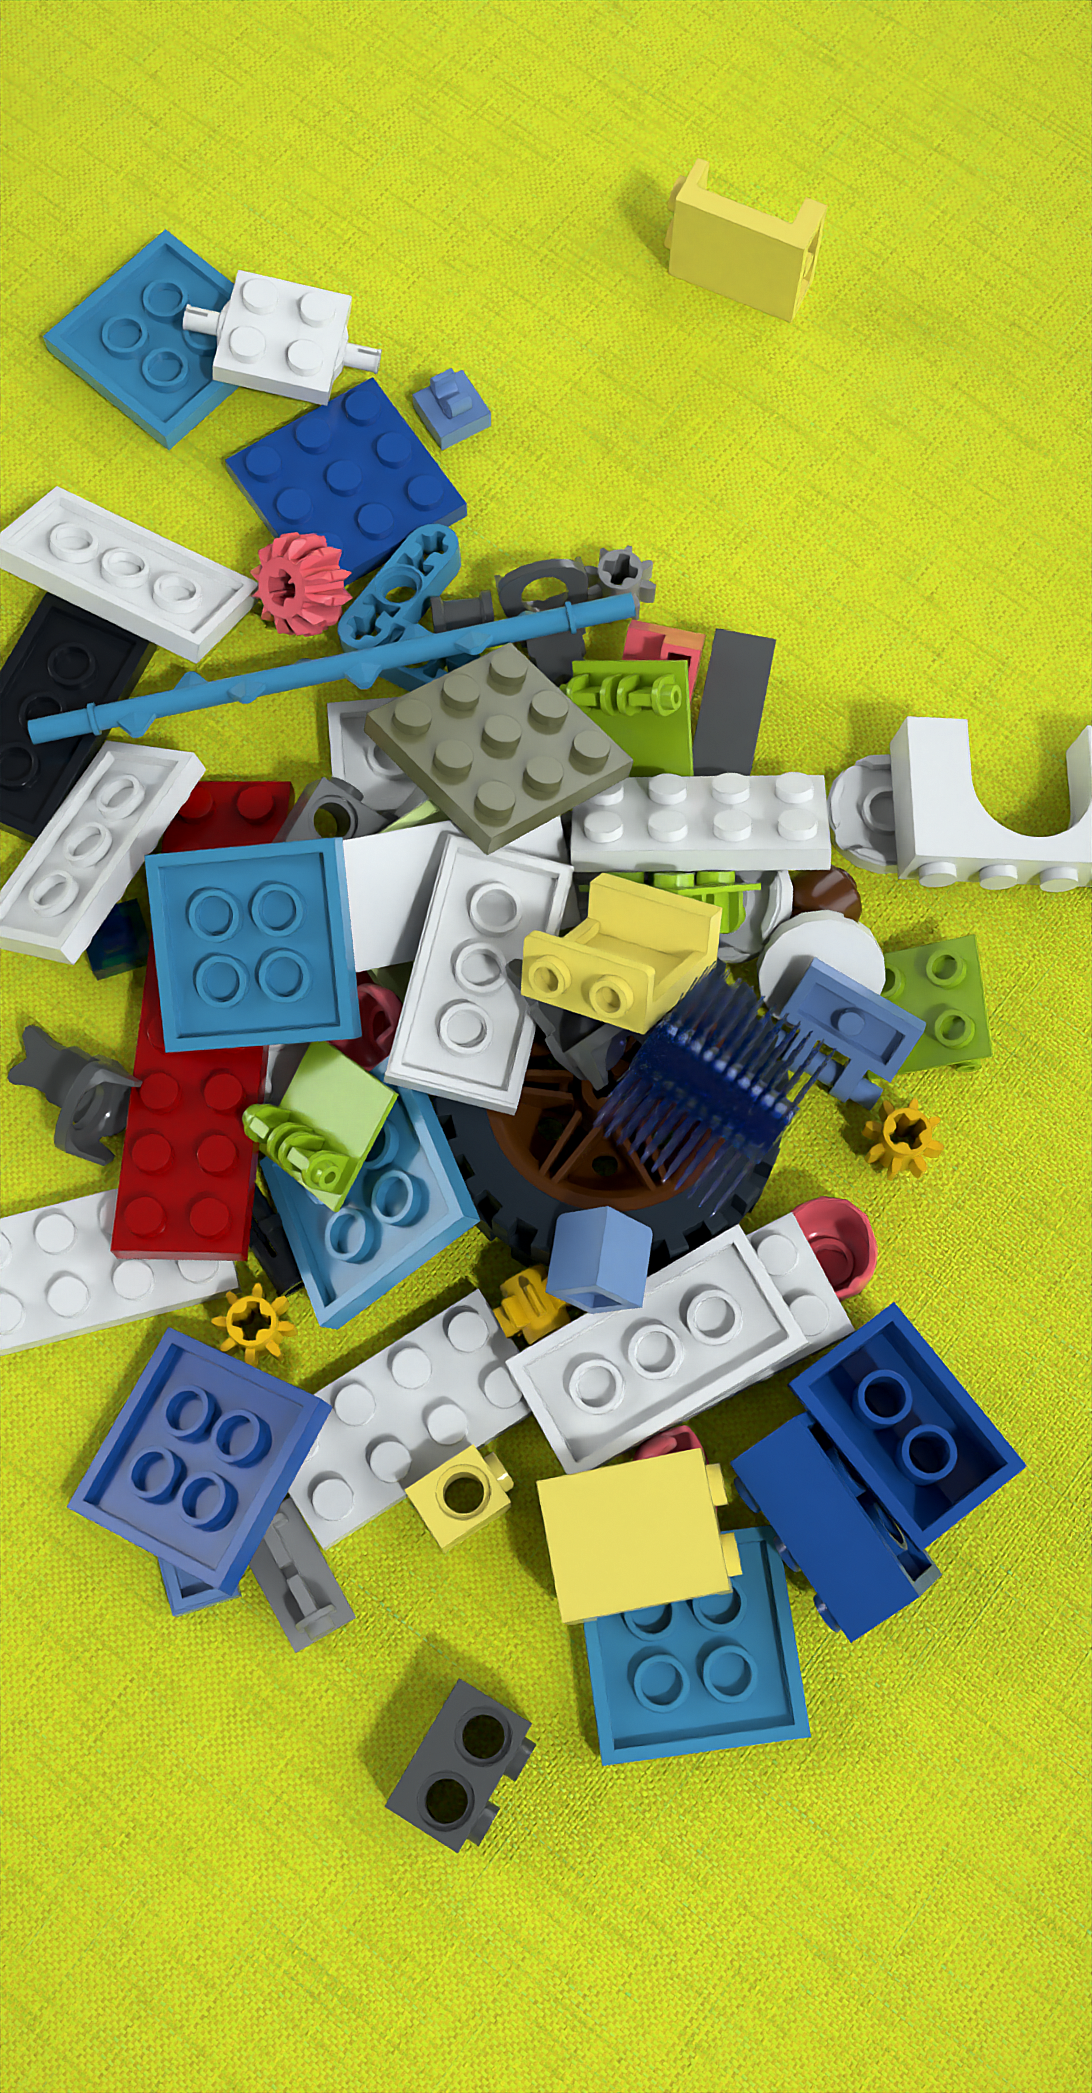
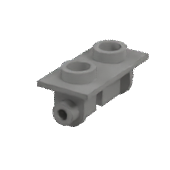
(298, 1580)

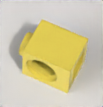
(429, 1496)

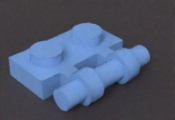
(857, 1023)

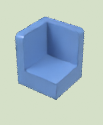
(599, 1260)

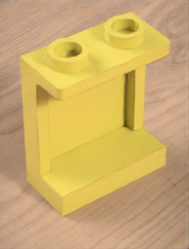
(741, 248)
(626, 957)
(637, 1535)

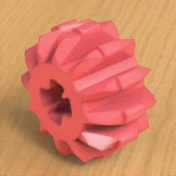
(301, 584)

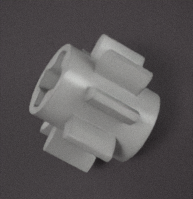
(621, 568)

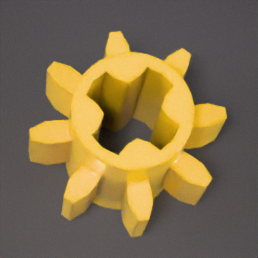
(900, 1156)
(529, 1308)
(243, 1312)

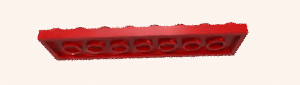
(185, 1146)

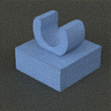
(451, 408)

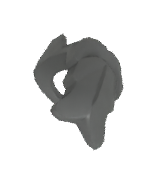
(553, 652)
(577, 1041)
(85, 1087)

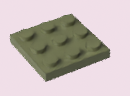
(498, 747)

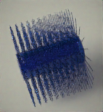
(710, 1085)

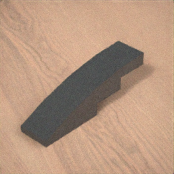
(732, 703)

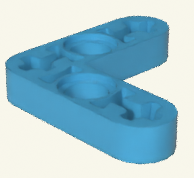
(406, 570)

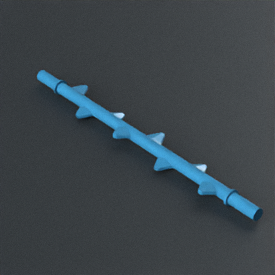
(358, 667)

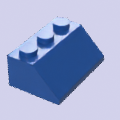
(906, 1426)
(832, 1528)

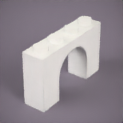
(949, 835)

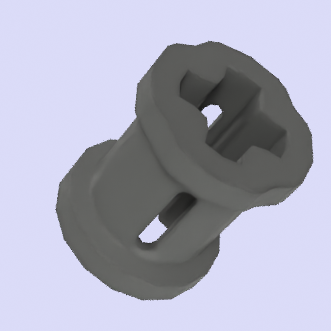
(461, 612)

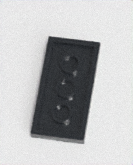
(54, 669)

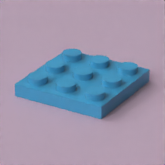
(133, 341)
(253, 945)
(393, 1220)
(701, 1667)

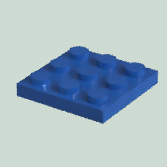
(349, 477)
(200, 1459)

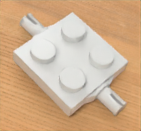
(282, 338)

